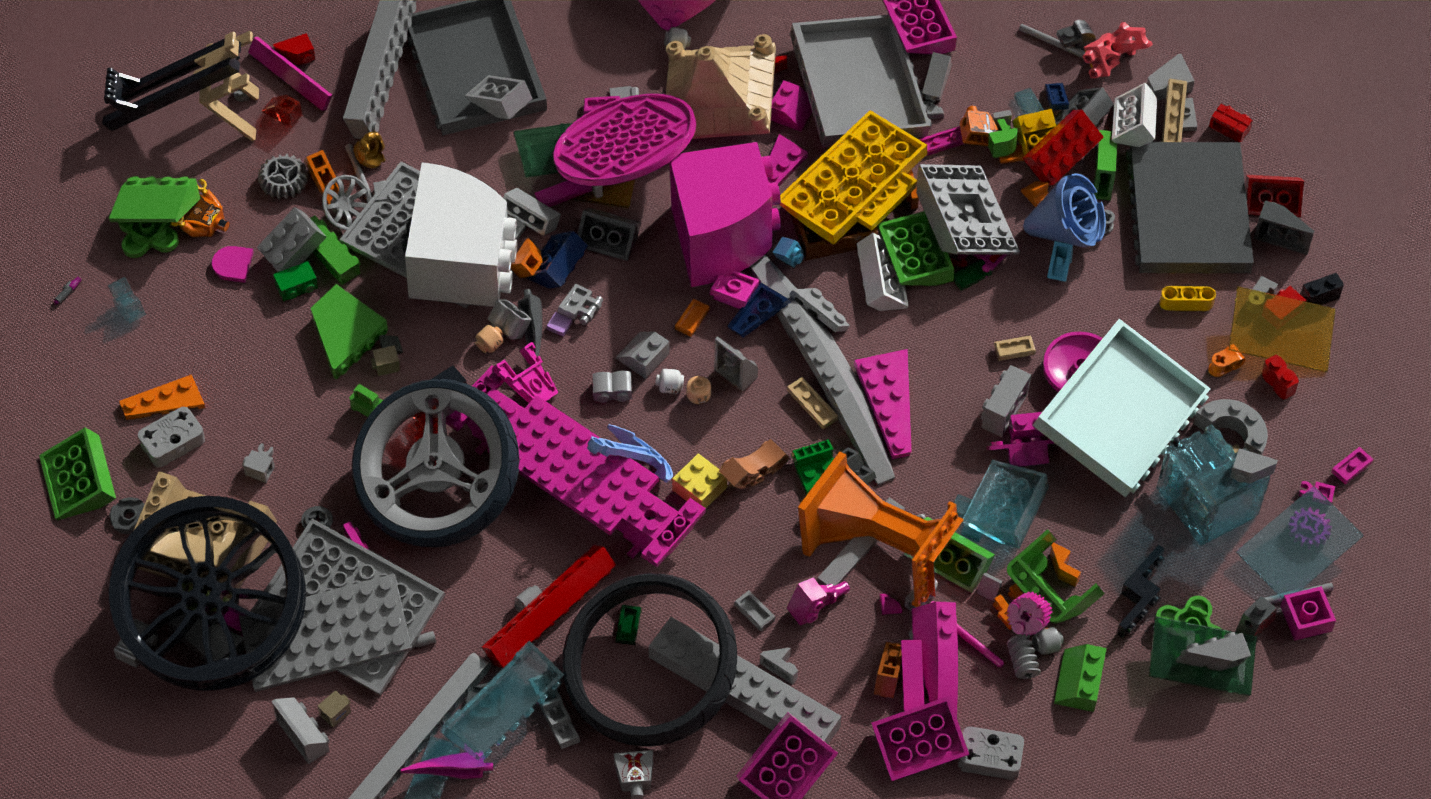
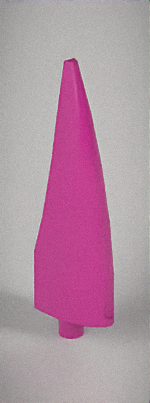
(454, 765)

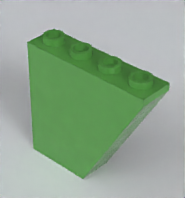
(345, 328)

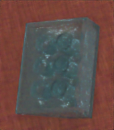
(1007, 502)

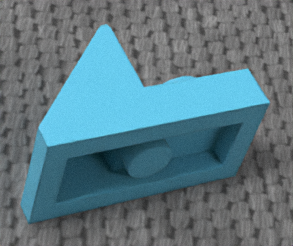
(1060, 261)

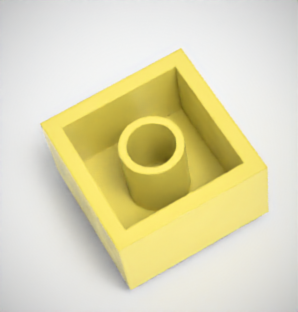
(699, 481)

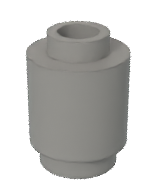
(526, 597)

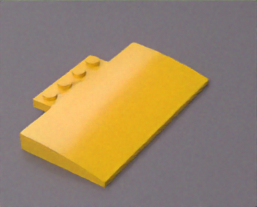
(856, 179)

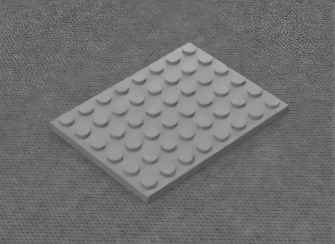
(382, 223)
(336, 562)

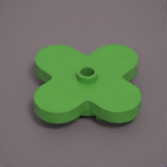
(144, 235)
(1195, 611)

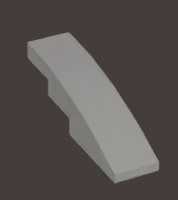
(559, 720)

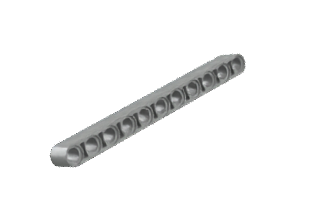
(424, 726)

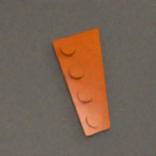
(163, 399)

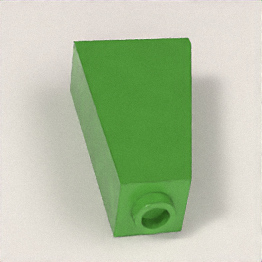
(1105, 166)

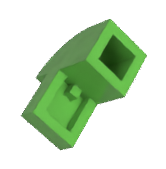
(1003, 141)

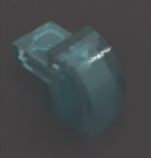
(126, 301)

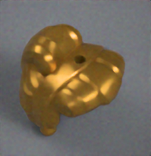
(370, 149)

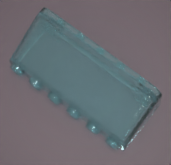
(503, 702)

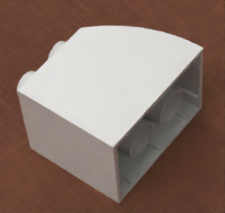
(459, 239)

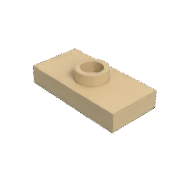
(1014, 348)

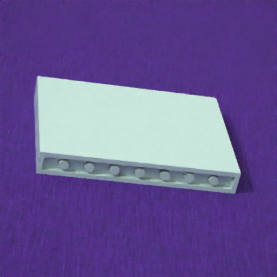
(1122, 408)

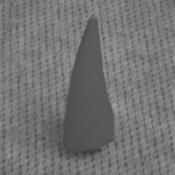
(533, 308)

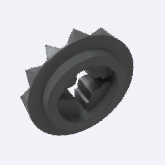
(313, 512)

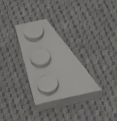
(826, 313)

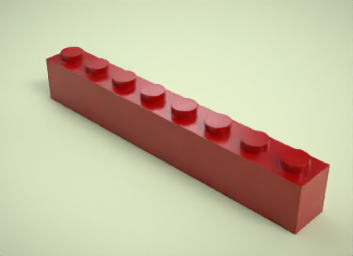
(549, 605)

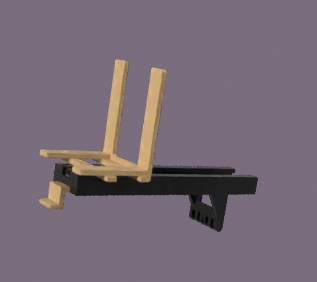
(217, 62)

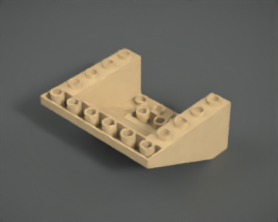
(224, 534)

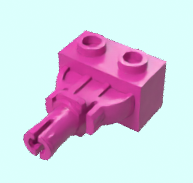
(811, 598)

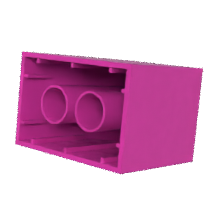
(723, 209)

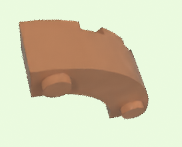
(754, 467)

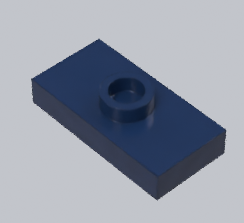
(1056, 96)

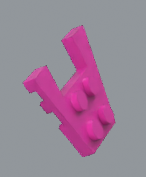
(530, 381)

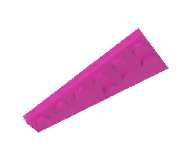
(887, 390)

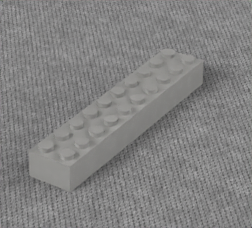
(378, 66)
(753, 689)

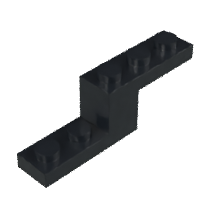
(1141, 591)

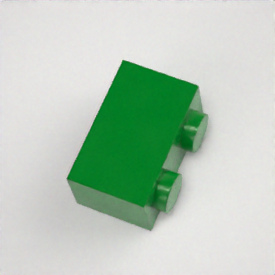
(295, 281)

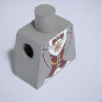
(634, 771)

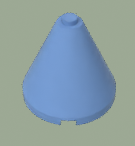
(1069, 214)

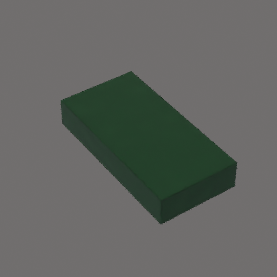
(971, 275)
(628, 624)

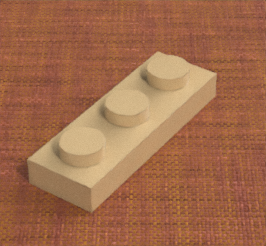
(812, 403)

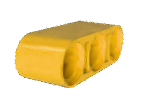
(1195, 302)

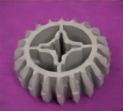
(283, 176)

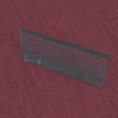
(427, 785)

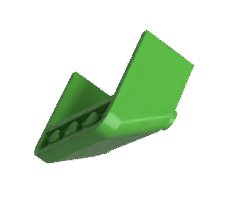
(1026, 572)

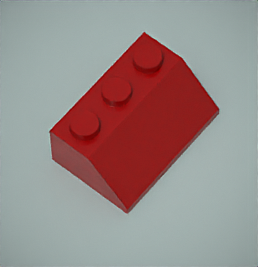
(1277, 189)

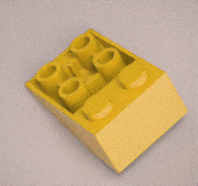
(1033, 128)

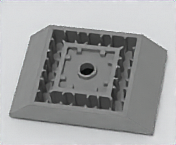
(963, 210)

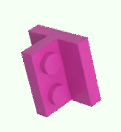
(734, 289)

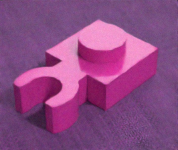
(1325, 489)

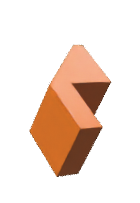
(1064, 572)

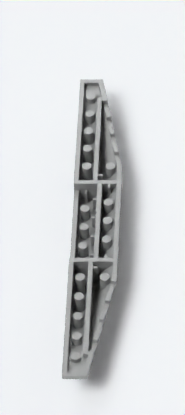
(831, 370)

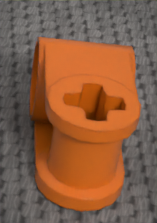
(1225, 362)

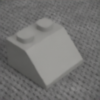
(644, 353)

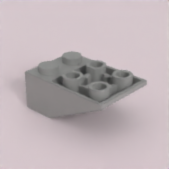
(1216, 653)

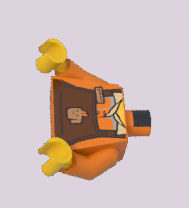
(204, 216)

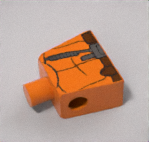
(976, 126)

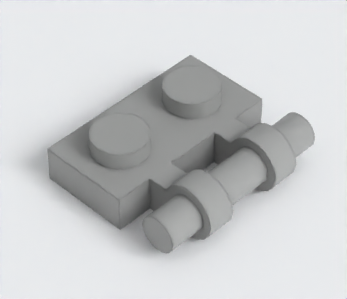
(575, 302)

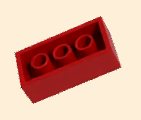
(1063, 147)

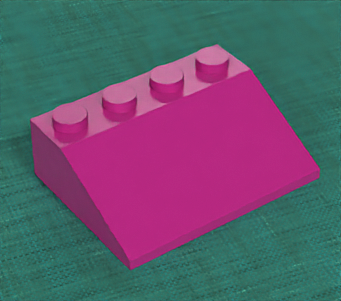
(922, 26)
(920, 738)
(787, 761)

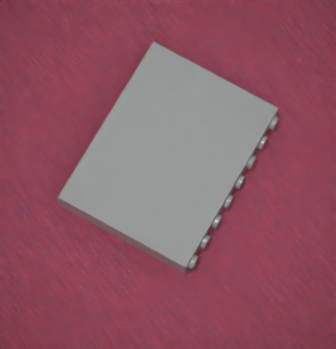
(857, 69)

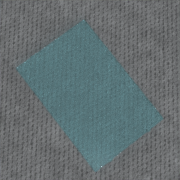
(1300, 543)

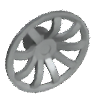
(343, 202)

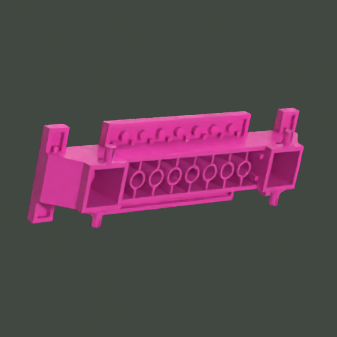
(602, 489)

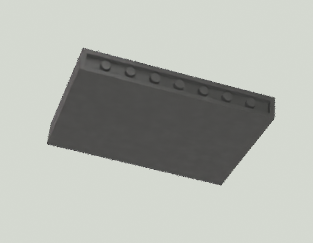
(460, 48)
(1189, 208)

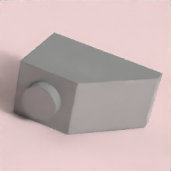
(1252, 466)

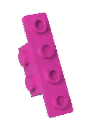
(1025, 453)

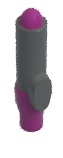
(67, 289)

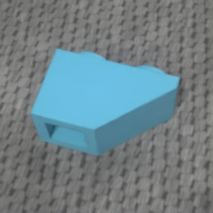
(789, 251)

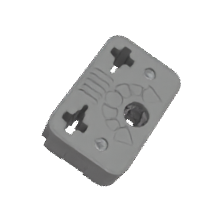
(171, 437)
(992, 759)

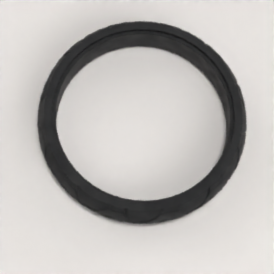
(608, 599)

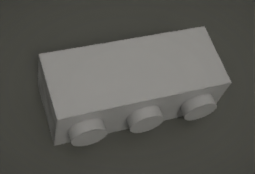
(531, 211)

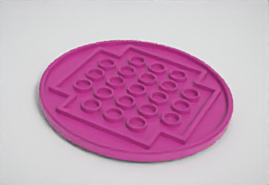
(624, 139)

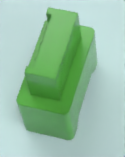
(364, 400)

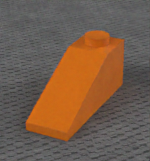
(321, 172)

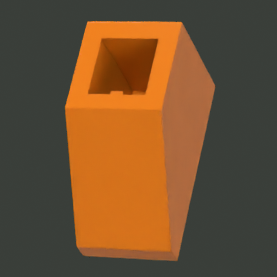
(527, 260)

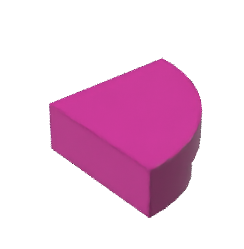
(889, 605)

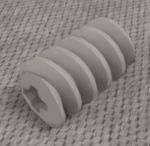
(1023, 657)

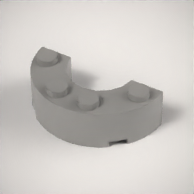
(1238, 417)

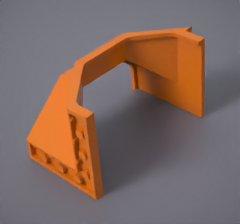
(847, 508)

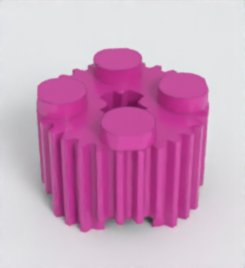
(1019, 613)

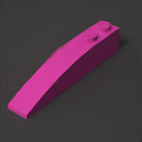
(937, 629)

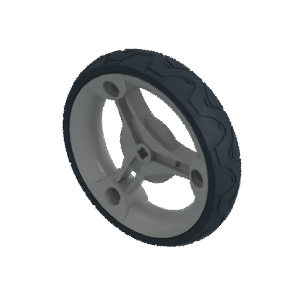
(420, 467)

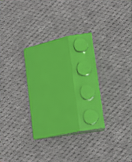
(155, 199)
(916, 251)
(77, 475)

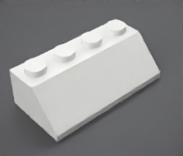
(1135, 117)
(879, 276)

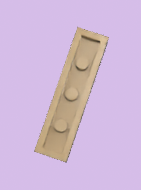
(1174, 110)

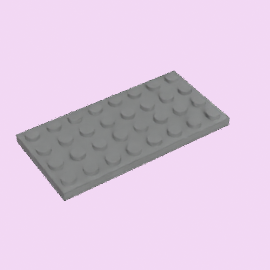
(336, 631)

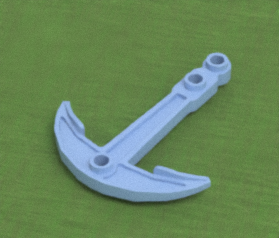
(636, 450)

